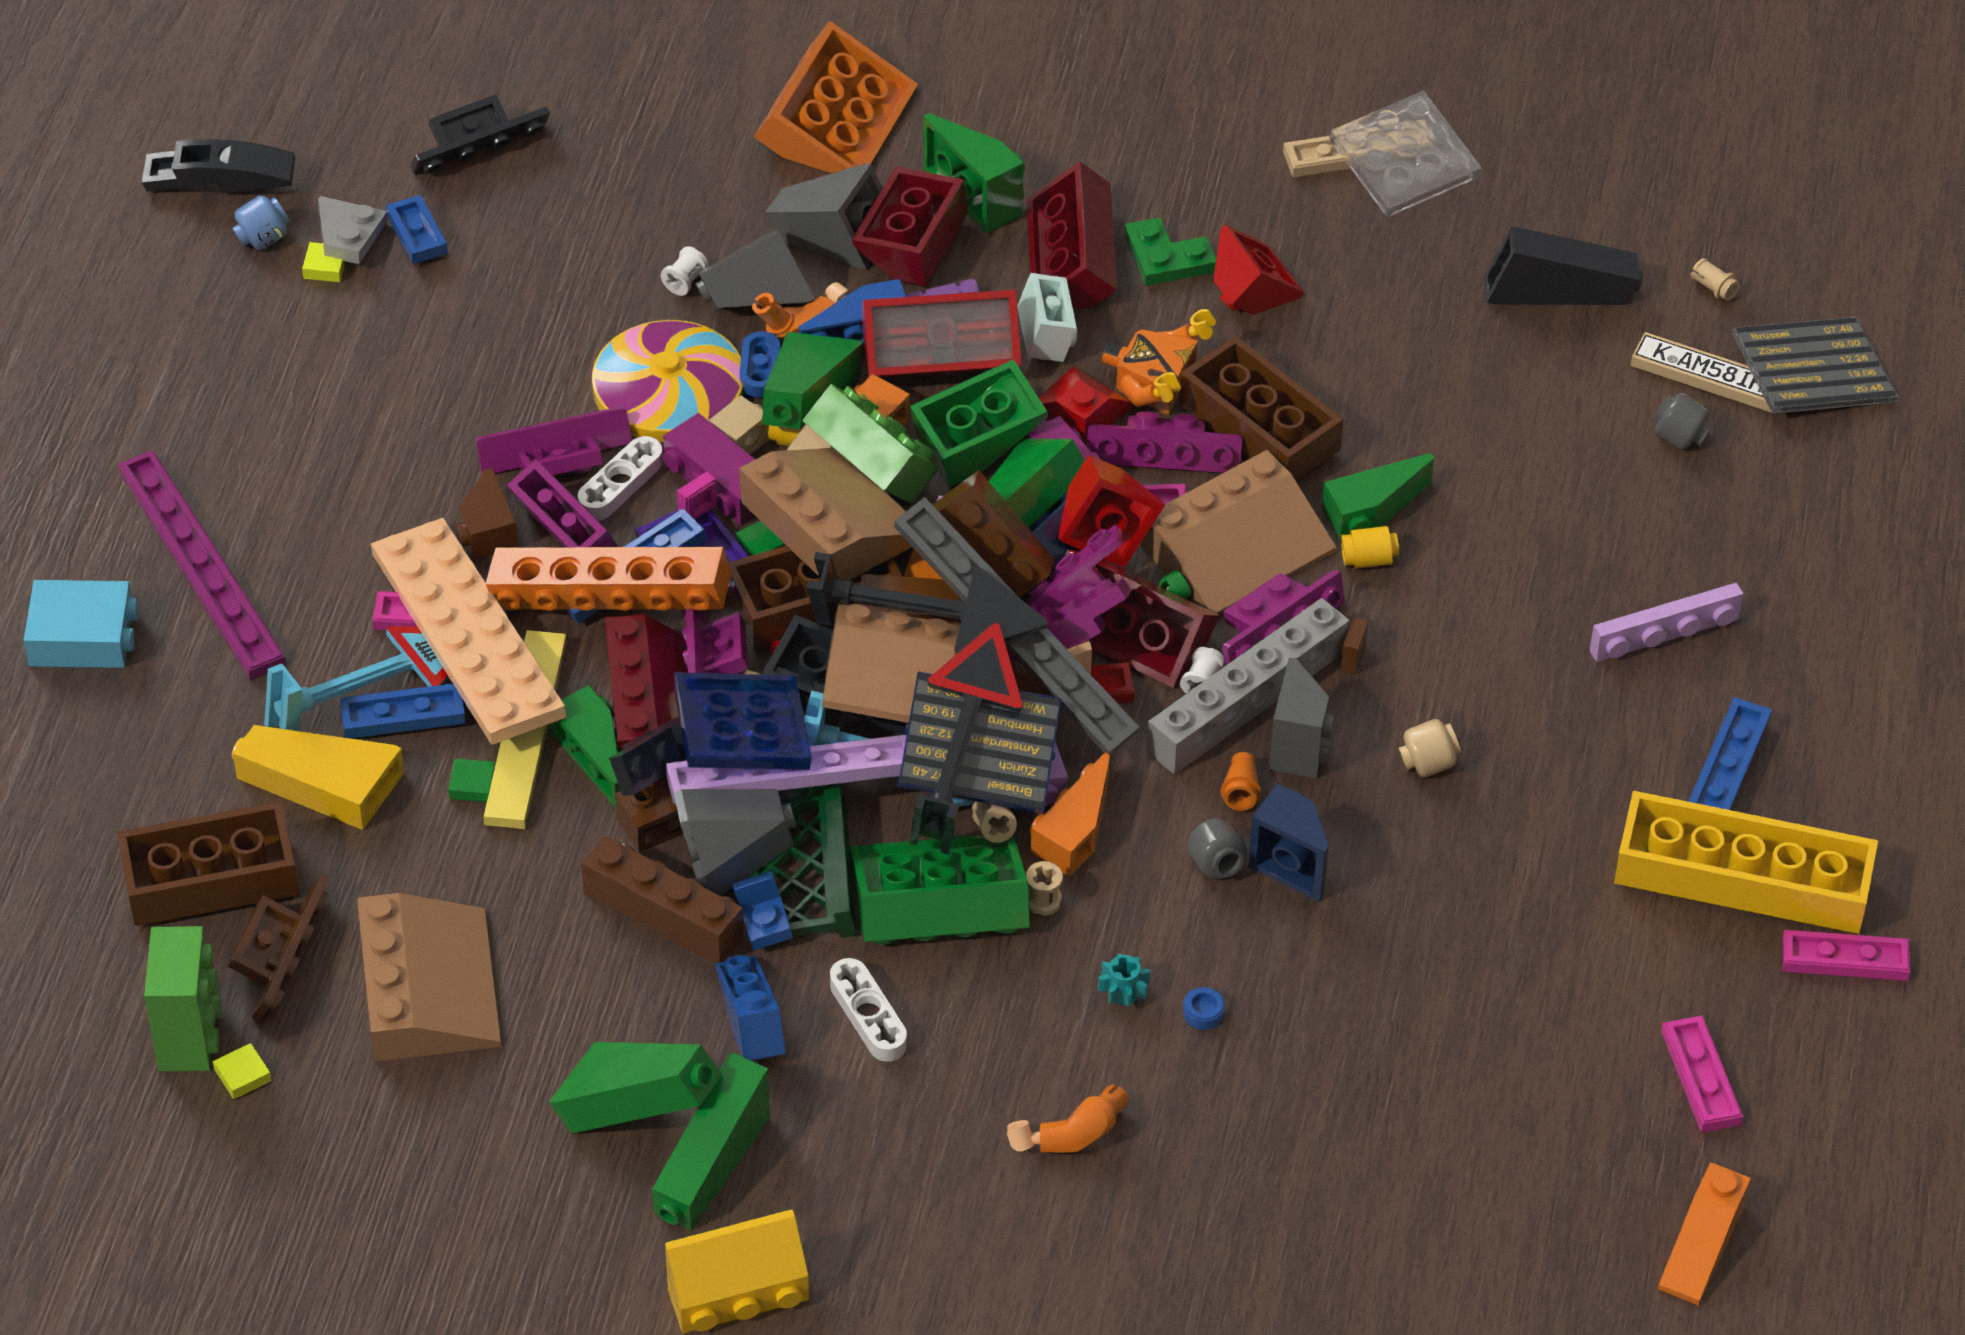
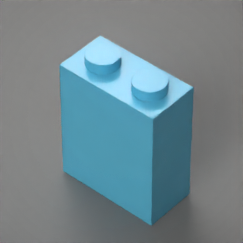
(80, 623)

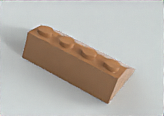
(823, 506)
(1238, 533)
(878, 659)
(427, 976)

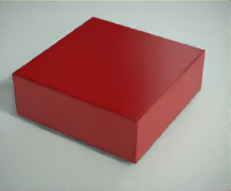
(1115, 680)

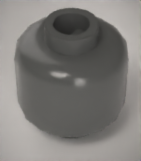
(1681, 421)
(1217, 848)

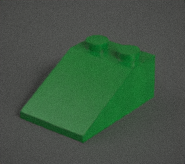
(985, 164)
(977, 420)

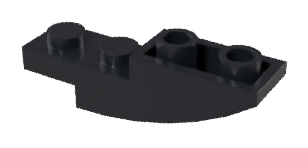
(227, 163)
(646, 757)

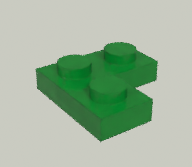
(1167, 261)

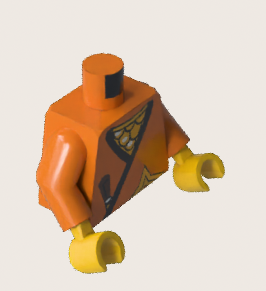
(1154, 361)

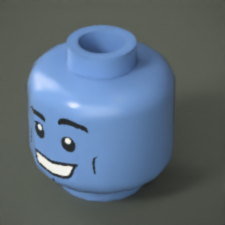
(260, 222)

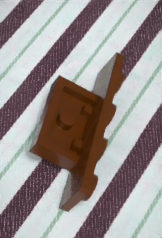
(270, 942)

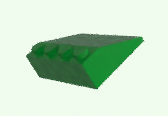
(930, 894)

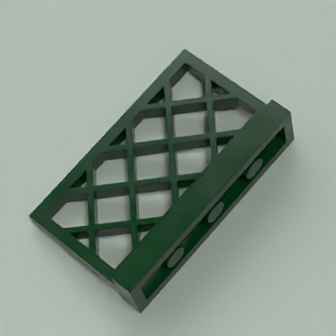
(835, 867)

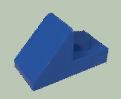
(762, 910)

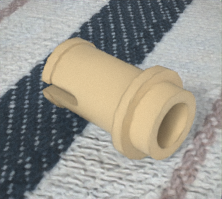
(1722, 284)

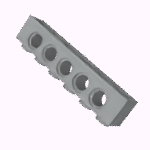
(1244, 686)

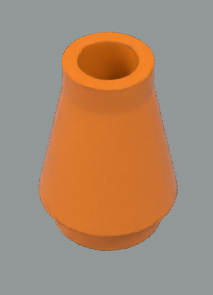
(1241, 783)

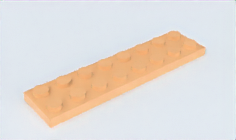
(468, 631)

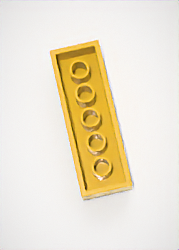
(1746, 862)

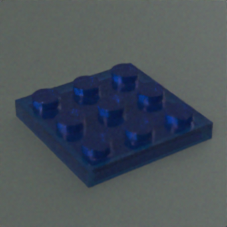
(742, 721)

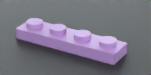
(1666, 622)

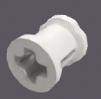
(684, 271)
(1204, 665)

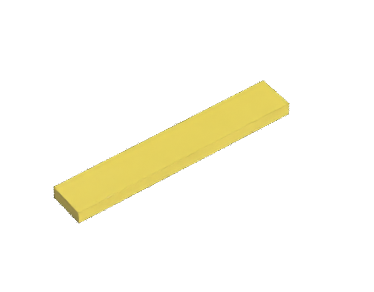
(521, 755)

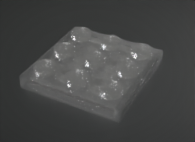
(1405, 153)

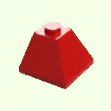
(1251, 274)
(1083, 402)
(1107, 497)

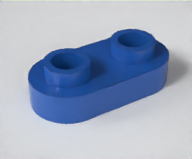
(757, 360)

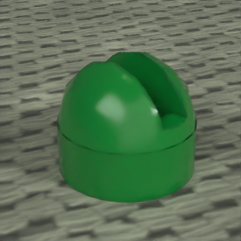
(1176, 584)

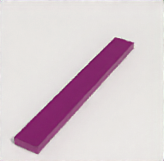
(201, 564)

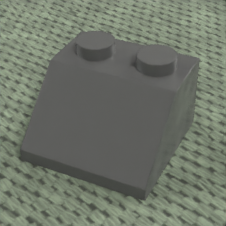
(1301, 724)

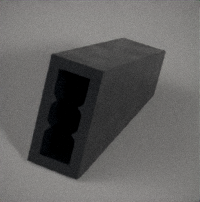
(1559, 271)

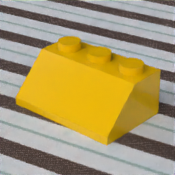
(736, 1272)

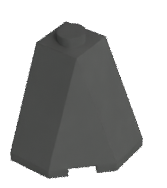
(827, 213)
(753, 270)
(733, 832)

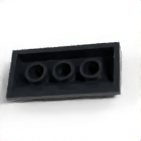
(805, 654)

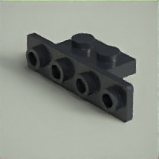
(472, 128)

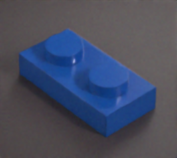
(416, 229)

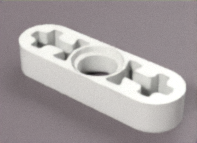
(623, 463)
(868, 1026)

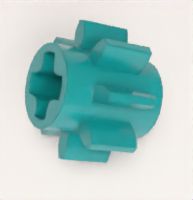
(1124, 980)

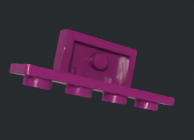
(1165, 444)
(557, 445)
(1075, 573)
(1273, 606)
(714, 645)

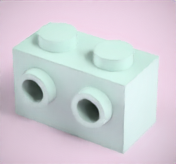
(1047, 317)

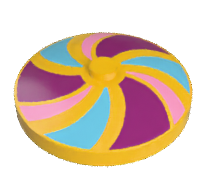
(666, 375)

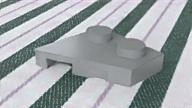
(349, 228)

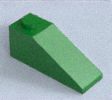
(1375, 494)
(589, 738)

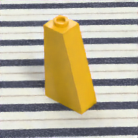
(320, 771)

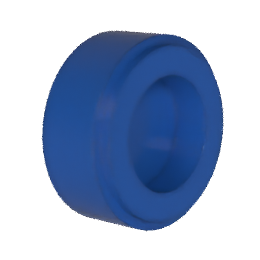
(1203, 1008)

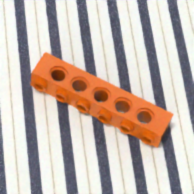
(609, 578)

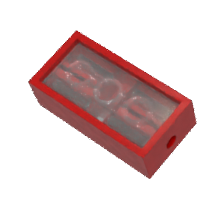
(940, 333)

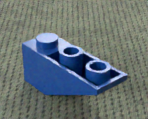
(845, 316)
(751, 1007)

